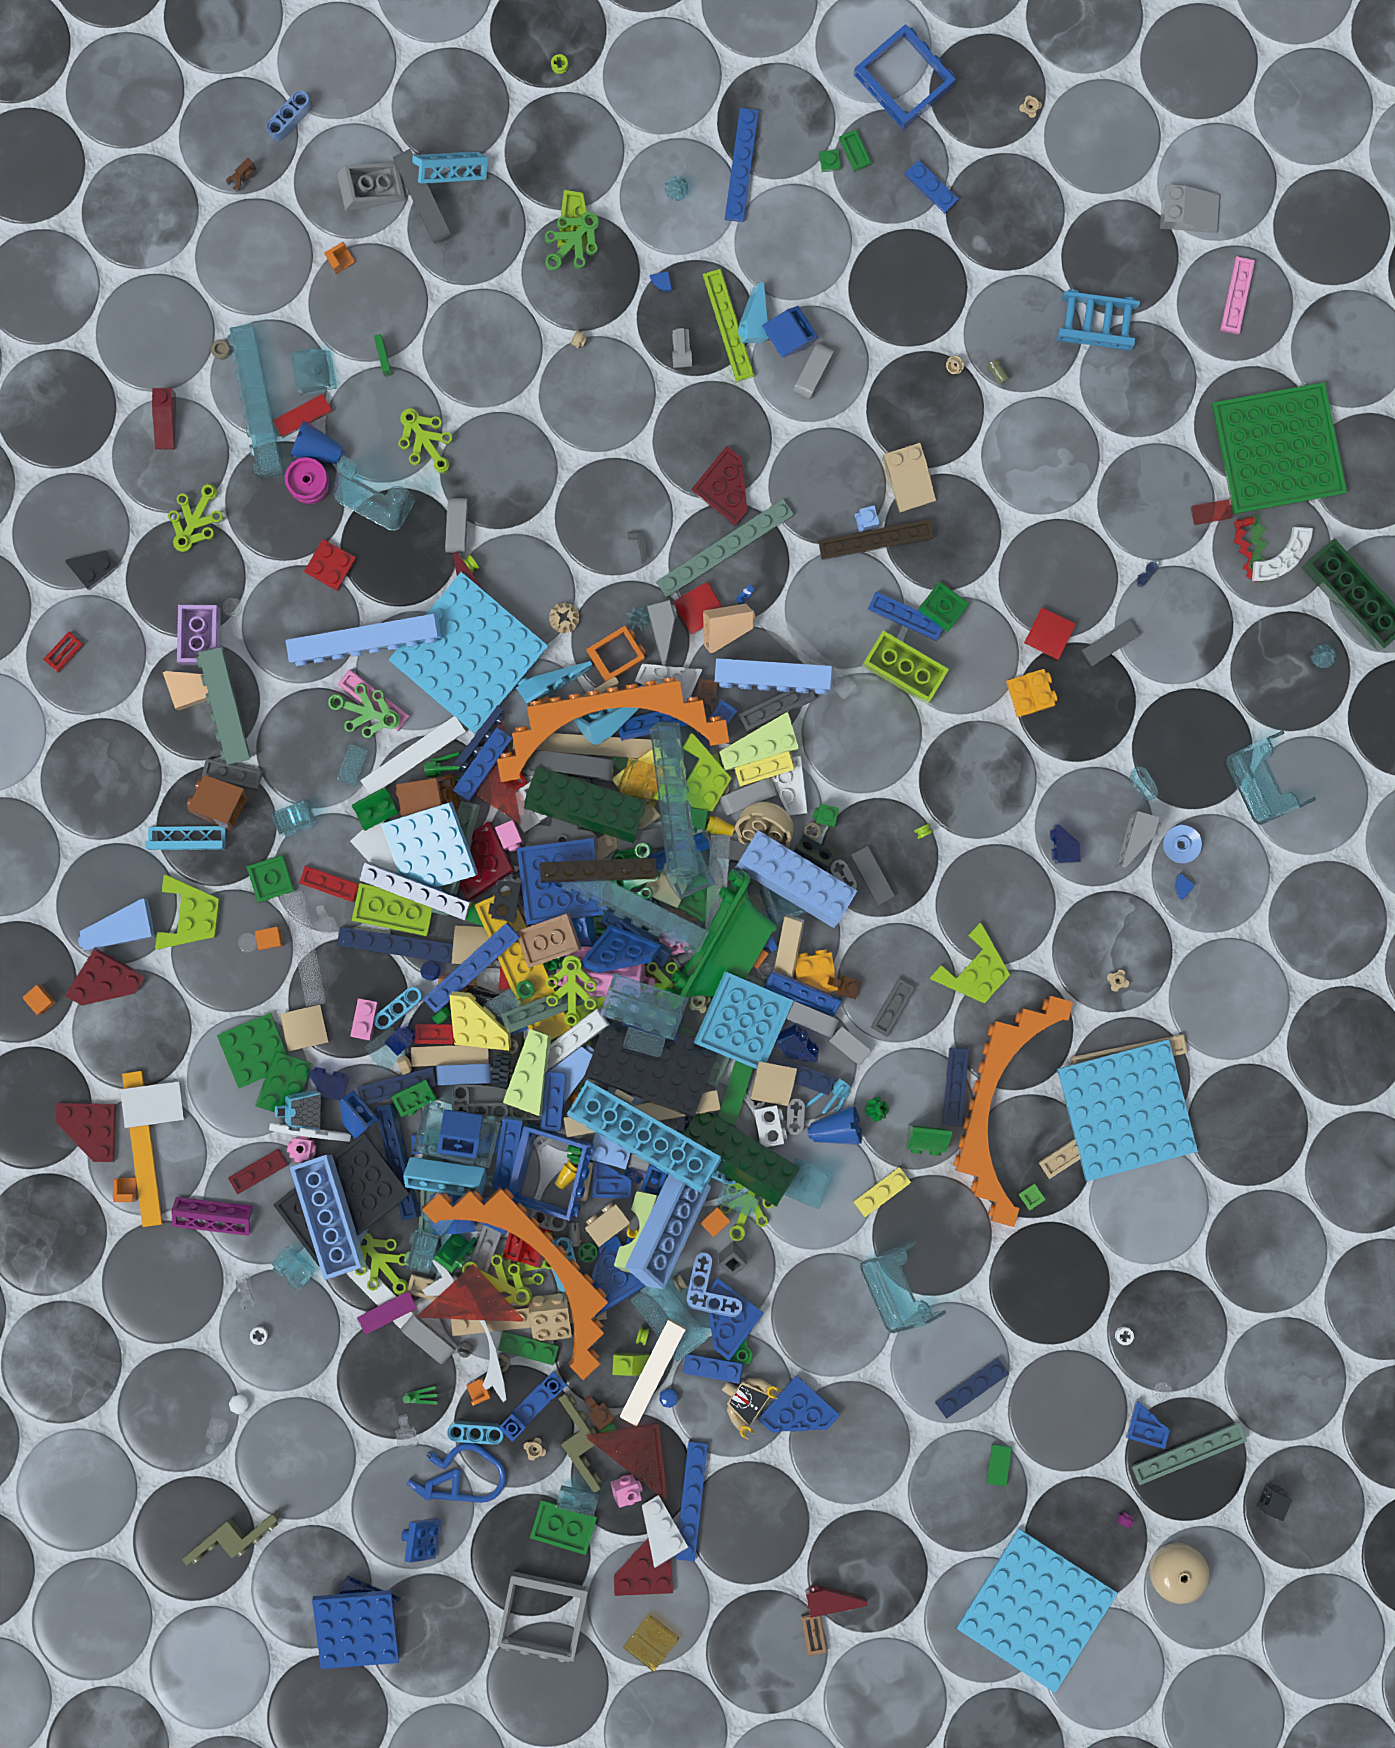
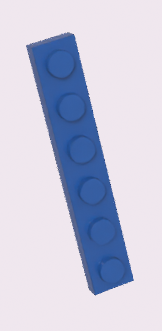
(741, 165)
(471, 967)
(692, 1498)

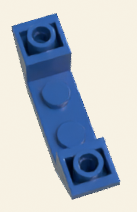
(532, 1405)

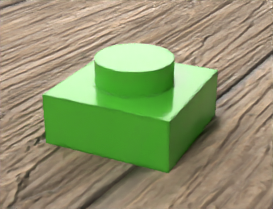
(1031, 1196)

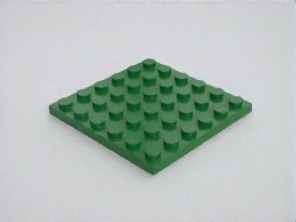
(1279, 448)

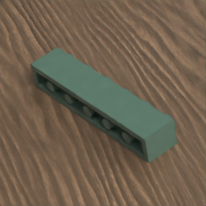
(224, 705)

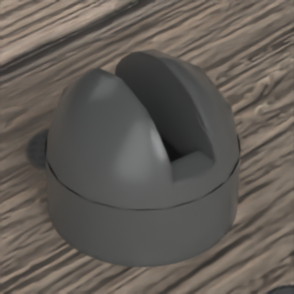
(465, 1345)

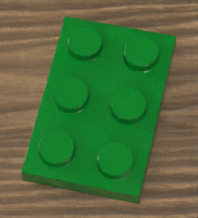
(284, 1077)
(563, 1527)

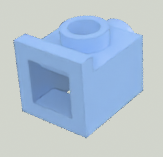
(867, 519)

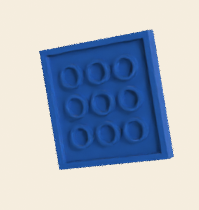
(549, 900)
(355, 1629)

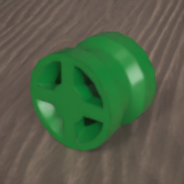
(590, 1254)

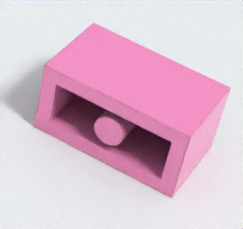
(509, 836)
(363, 1022)

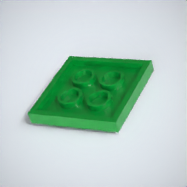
(251, 1048)

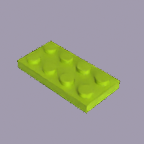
(391, 911)

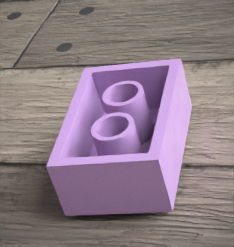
(197, 631)

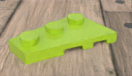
(573, 207)

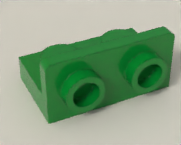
(375, 808)
(413, 1098)
(453, 1252)

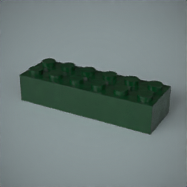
(1353, 593)
(584, 804)
(743, 1157)

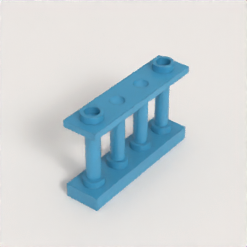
(1086, 335)

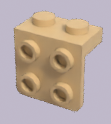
(550, 1317)

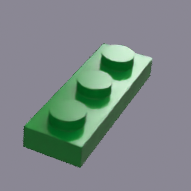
(528, 1347)

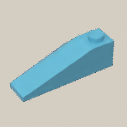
(550, 682)
(603, 723)

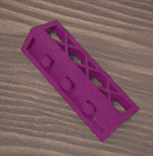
(211, 1213)

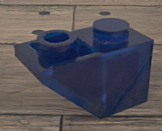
(1066, 847)
(400, 1040)
(797, 1045)
(329, 1085)

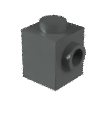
(733, 1259)

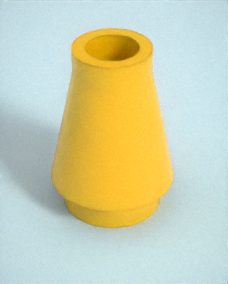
(718, 826)
(566, 1175)

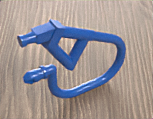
(427, 1493)

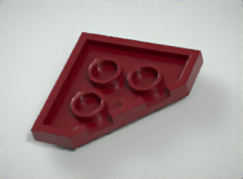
(724, 486)
(490, 861)
(103, 979)
(90, 1128)
(641, 1577)

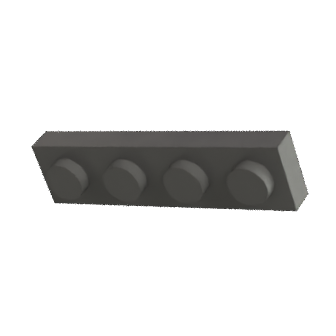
(774, 708)

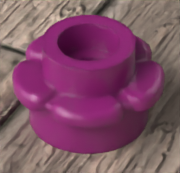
(1125, 1520)

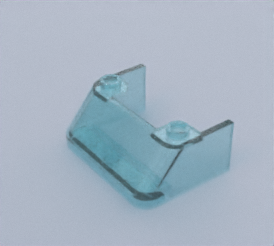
(1258, 785)
(892, 1292)

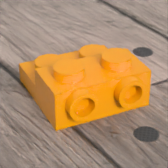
(1031, 693)
(816, 970)

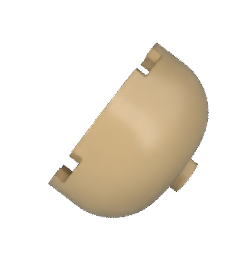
(768, 819)
(1169, 1566)

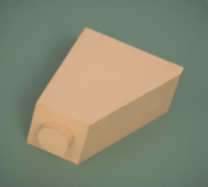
(726, 625)
(185, 689)

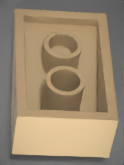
(909, 477)

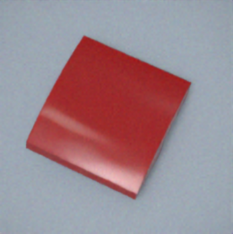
(694, 603)
(1049, 633)
(521, 1251)

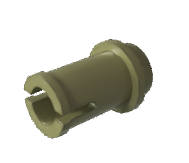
(998, 371)

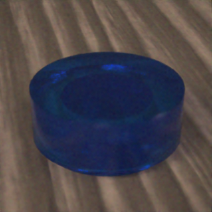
(430, 971)
(633, 1175)

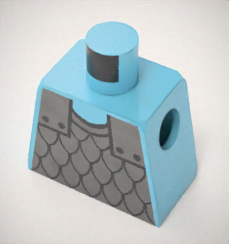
(301, 1109)

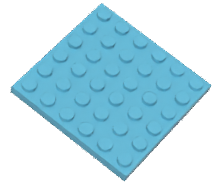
(477, 658)
(1127, 1110)
(1036, 1610)

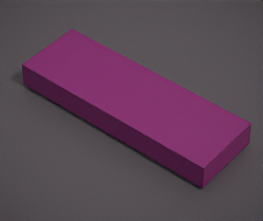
(387, 1312)

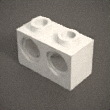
(764, 1127)

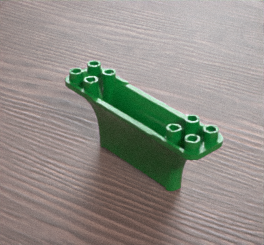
(731, 945)

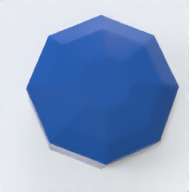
(668, 1397)

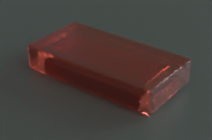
(1211, 512)

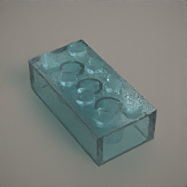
(644, 1006)
(662, 1304)

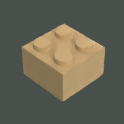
(607, 1223)

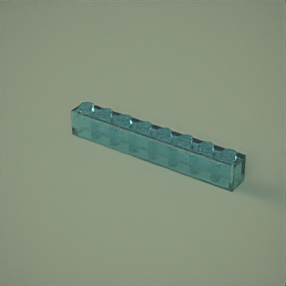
(256, 401)
(673, 799)
(641, 913)

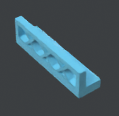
(449, 160)
(186, 845)

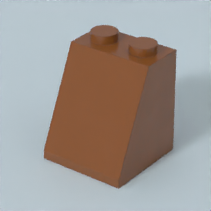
(426, 793)
(217, 802)

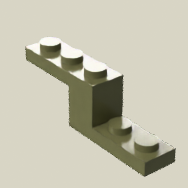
(577, 1443)
(232, 1539)

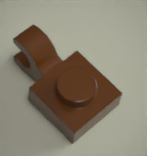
(243, 172)
(846, 986)
(600, 1414)

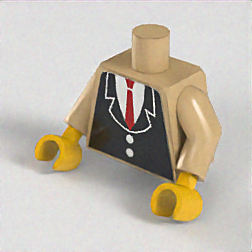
(747, 1401)

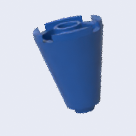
(316, 445)
(837, 1128)

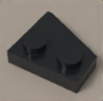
(92, 567)

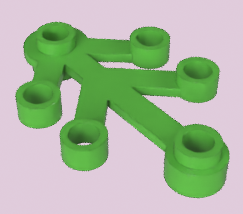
(573, 239)
(368, 712)

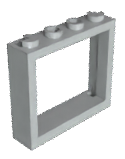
(527, 1647)

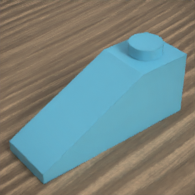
(754, 317)

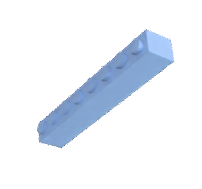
(363, 639)

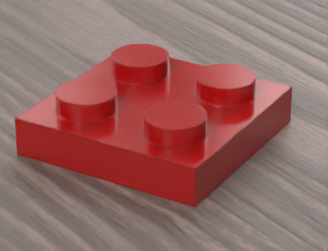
(330, 565)

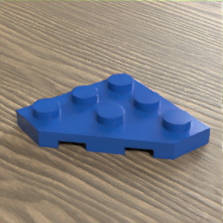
(619, 950)
(613, 1281)
(727, 1331)
(798, 1410)

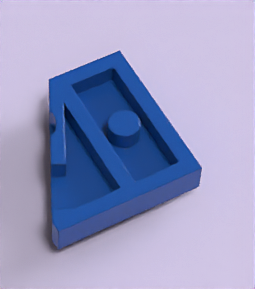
(609, 1182)
(1147, 1428)

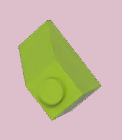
(629, 1363)

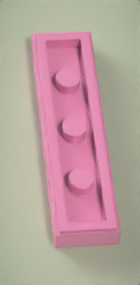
(1237, 295)
(349, 683)

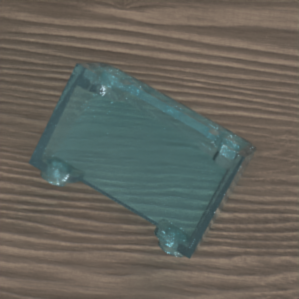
(386, 510)
(429, 1132)

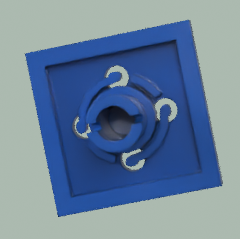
(421, 1539)

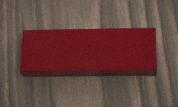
(258, 1171)

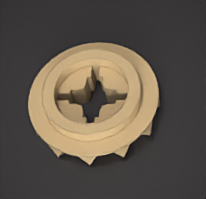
(565, 626)

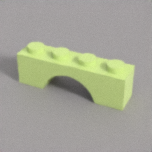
(642, 1207)

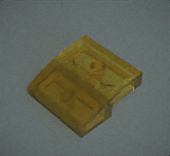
(639, 781)
(651, 1642)

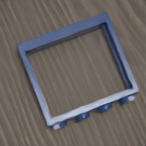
(884, 98)
(521, 1165)

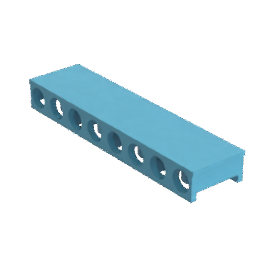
(644, 1136)

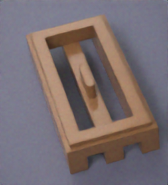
(817, 1650)

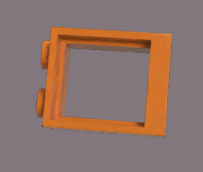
(639, 650)

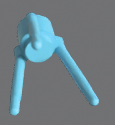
(840, 1089)

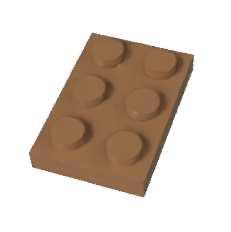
(548, 940)

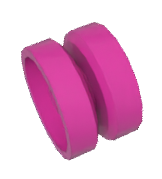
(297, 484)

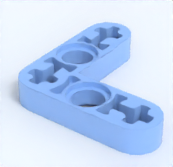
(701, 1291)

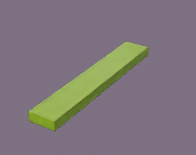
(728, 325)

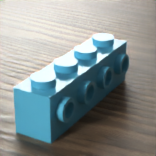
(443, 1177)

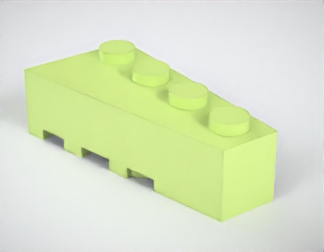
(764, 742)
(529, 1077)

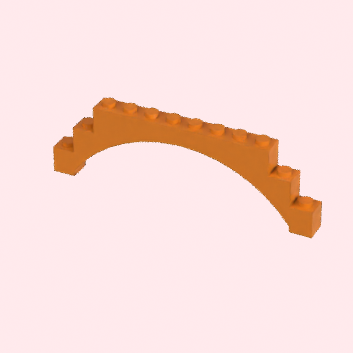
(660, 697)
(974, 1146)
(506, 1214)

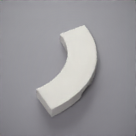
(1287, 559)
(318, 1133)

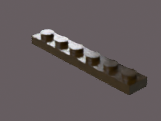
(875, 539)
(597, 870)

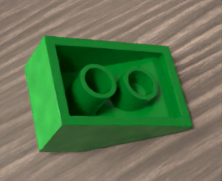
(928, 1139)

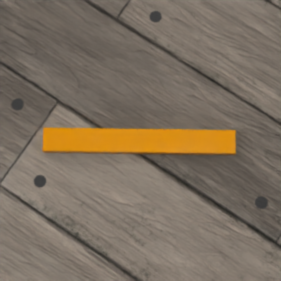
(144, 1163)

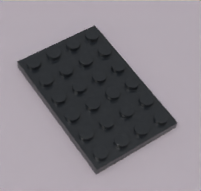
(669, 1081)
(367, 1184)

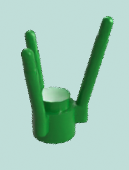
(433, 768)

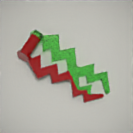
(1255, 555)

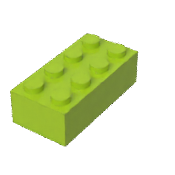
(905, 667)

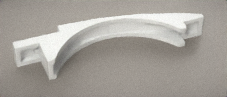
(494, 1374)

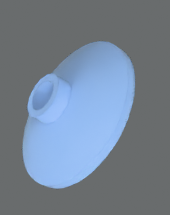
(1191, 841)

